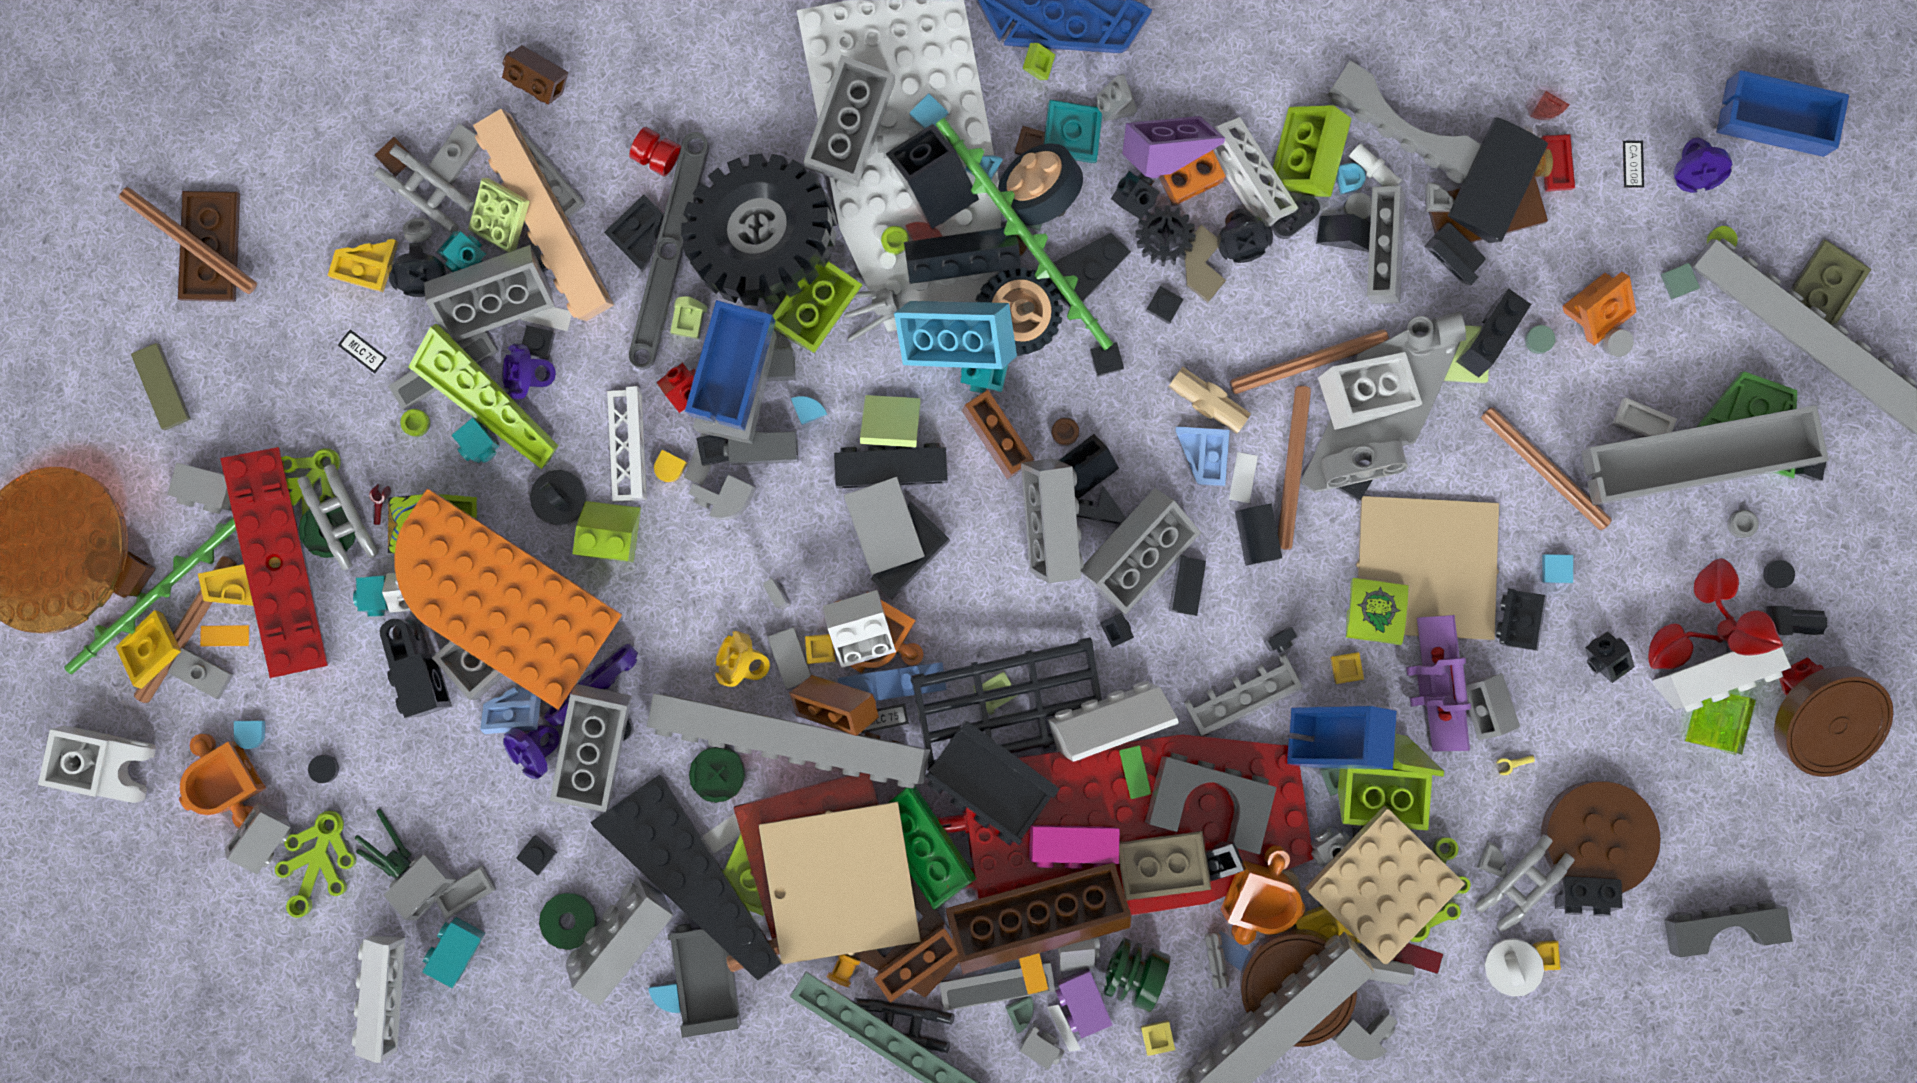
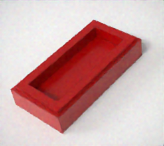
(1562, 171)

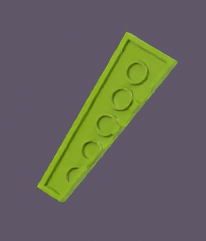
(470, 387)

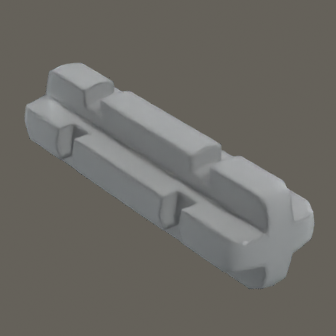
(1216, 960)

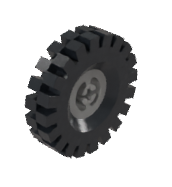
(729, 219)

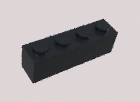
(961, 255)
(877, 465)

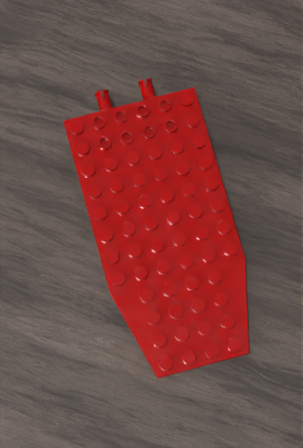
(1098, 795)

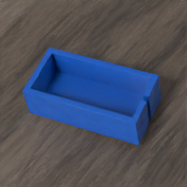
(1782, 113)
(730, 365)
(1343, 737)

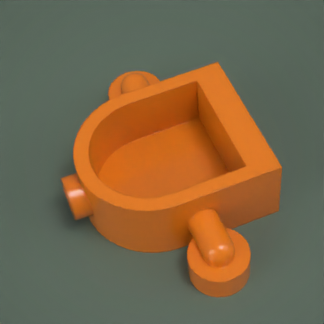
(899, 627)
(219, 779)
(1262, 899)

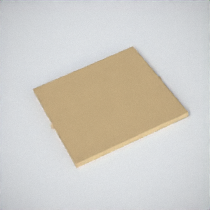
(1439, 551)
(839, 882)

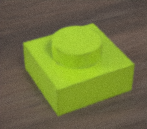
(1038, 61)

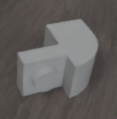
(730, 502)
(1365, 1043)

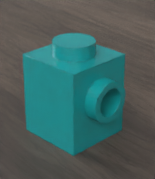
(475, 442)
(369, 596)

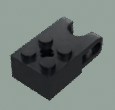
(412, 670)

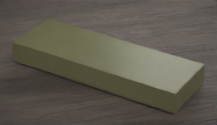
(160, 386)

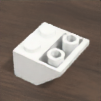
(859, 629)

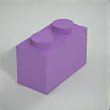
(1084, 1003)

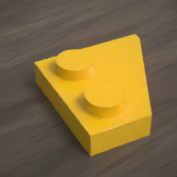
(364, 265)

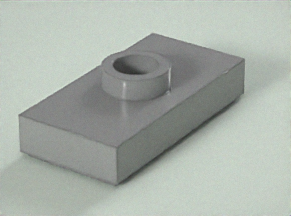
(454, 154)
(200, 673)

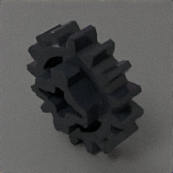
(1178, 236)

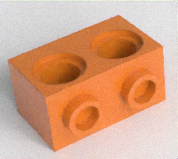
(1194, 180)

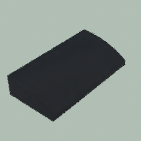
(1497, 180)

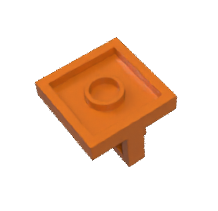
(1602, 306)

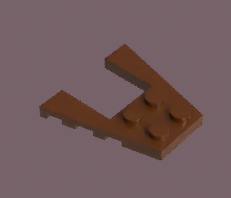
(927, 924)

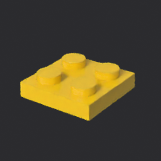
(148, 649)

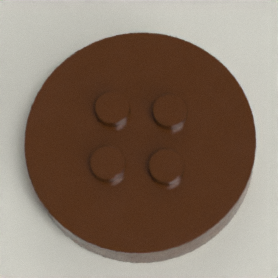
(1833, 721)
(1604, 830)
(1273, 962)

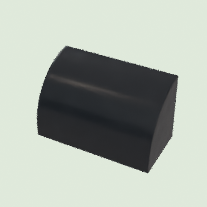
(1091, 463)
(1258, 534)

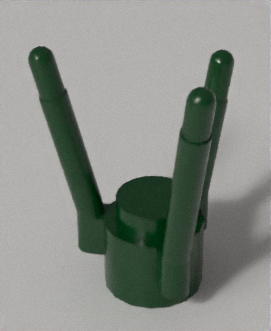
(394, 863)

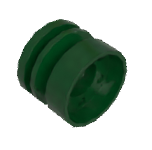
(1137, 974)

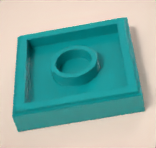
(1075, 128)

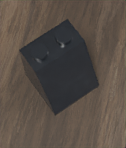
(933, 175)

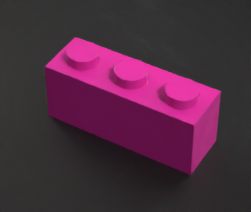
(1073, 845)

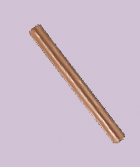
(188, 240)
(1308, 361)
(1293, 466)
(1546, 468)
(182, 634)

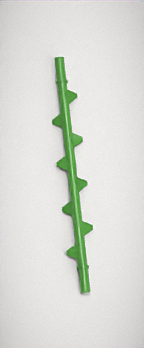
(1015, 226)
(126, 622)

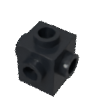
(1135, 194)
(1609, 657)

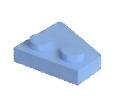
(1206, 453)
(512, 710)

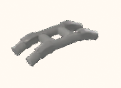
(421, 172)
(340, 500)
(1525, 866)

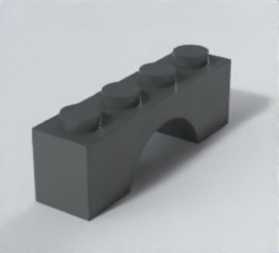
(1694, 934)

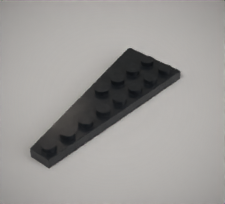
(670, 852)

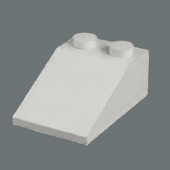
(1369, 390)

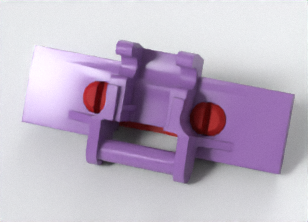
(1442, 683)

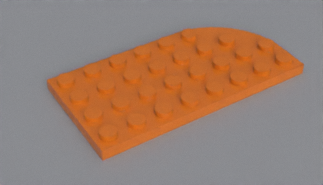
(498, 599)

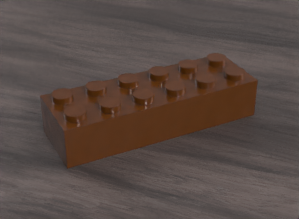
(1038, 918)

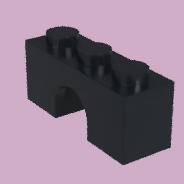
(1494, 334)

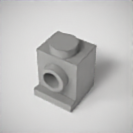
(1041, 1047)

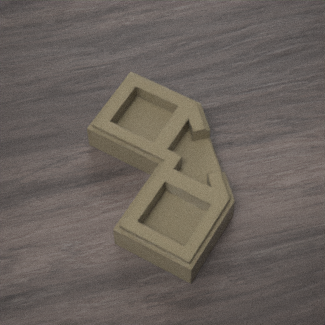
(1199, 275)

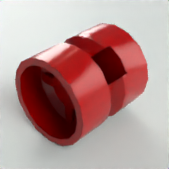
(651, 150)

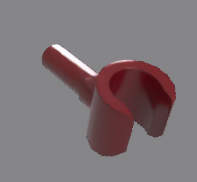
(378, 500)

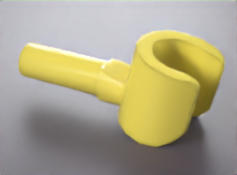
(1514, 763)

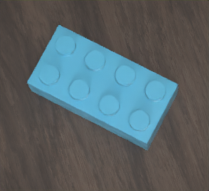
(956, 334)

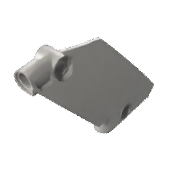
(1383, 438)

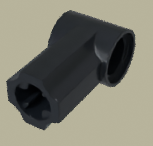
(1797, 621)

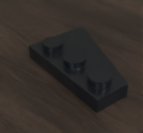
(1091, 265)
(932, 541)

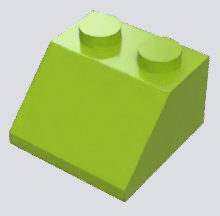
(607, 531)

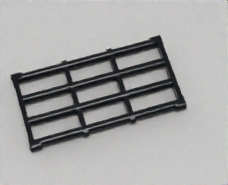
(980, 697)

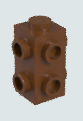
(534, 74)

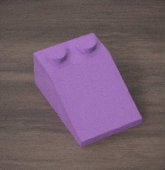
(1168, 144)

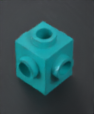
(455, 246)
(982, 379)

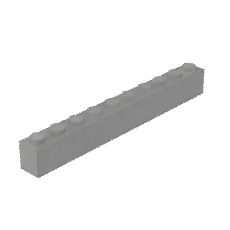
(1809, 331)
(788, 738)

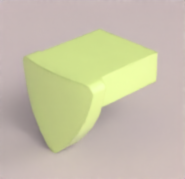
(688, 317)
(996, 682)

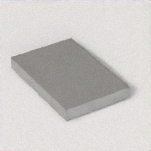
(884, 525)

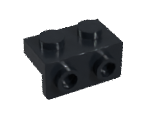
(1521, 619)
(1590, 894)

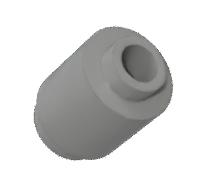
(892, 138)

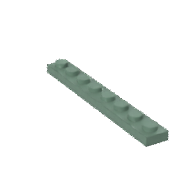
(875, 1032)

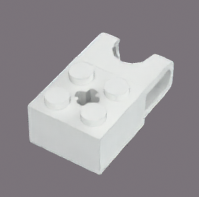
(102, 763)

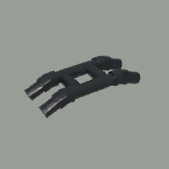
(916, 1013)

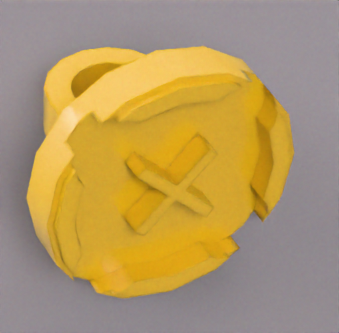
(734, 660)

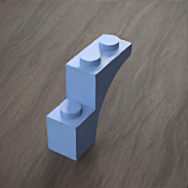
(893, 682)

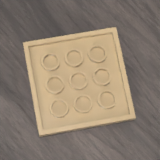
(1384, 885)

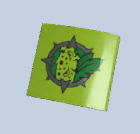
(1377, 611)

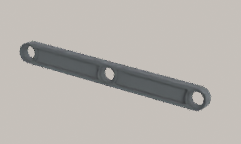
(663, 269)

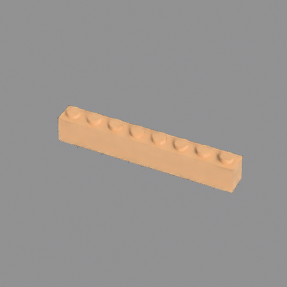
(544, 216)

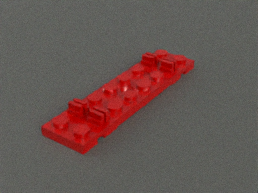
(265, 531)

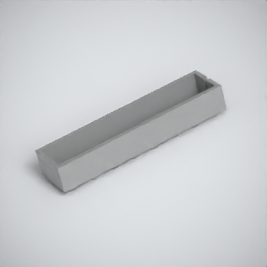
(1705, 455)
(1284, 1015)

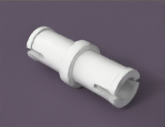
(1374, 166)

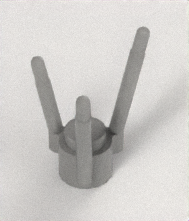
(884, 303)

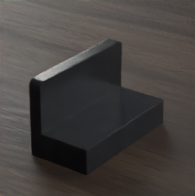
(1456, 253)
(1187, 585)

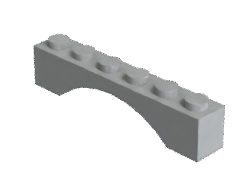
(1359, 93)

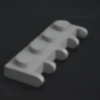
(1244, 698)

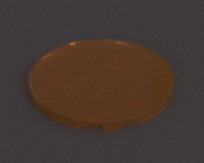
(58, 549)

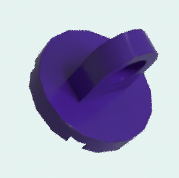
(1702, 167)
(519, 371)
(528, 751)

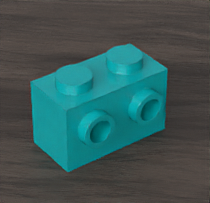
(453, 952)

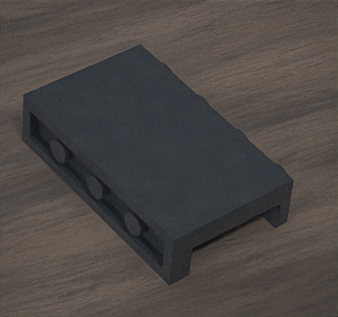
(990, 783)

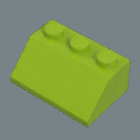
(1311, 149)
(817, 308)
(1368, 790)

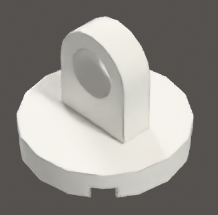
(1514, 967)

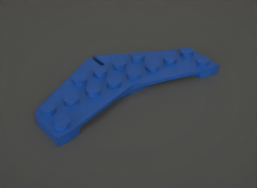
(1067, 24)

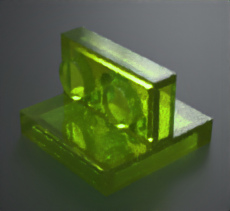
(1722, 724)

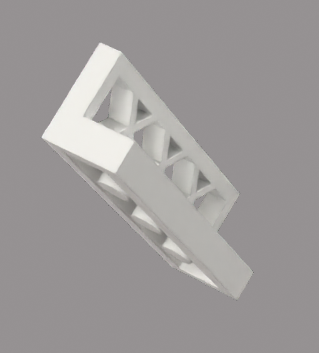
(1244, 174)
(636, 444)

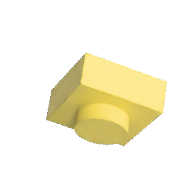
(1157, 1038)

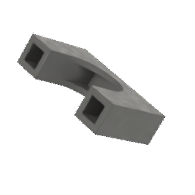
(769, 447)
(1250, 798)

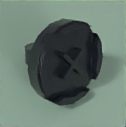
(1244, 236)
(414, 269)
(558, 497)

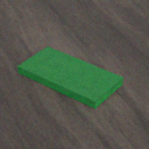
(930, 851)

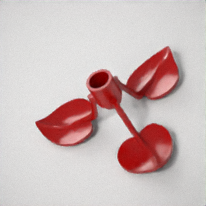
(1749, 636)

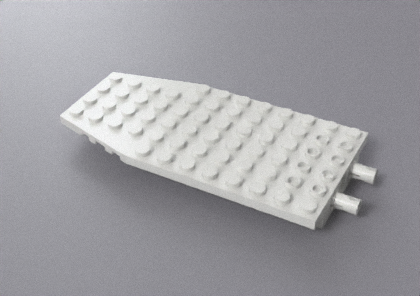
(929, 53)

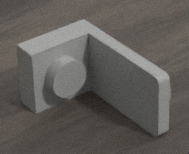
(1116, 100)

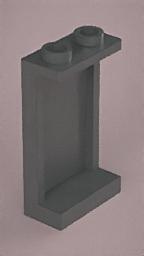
(703, 983)

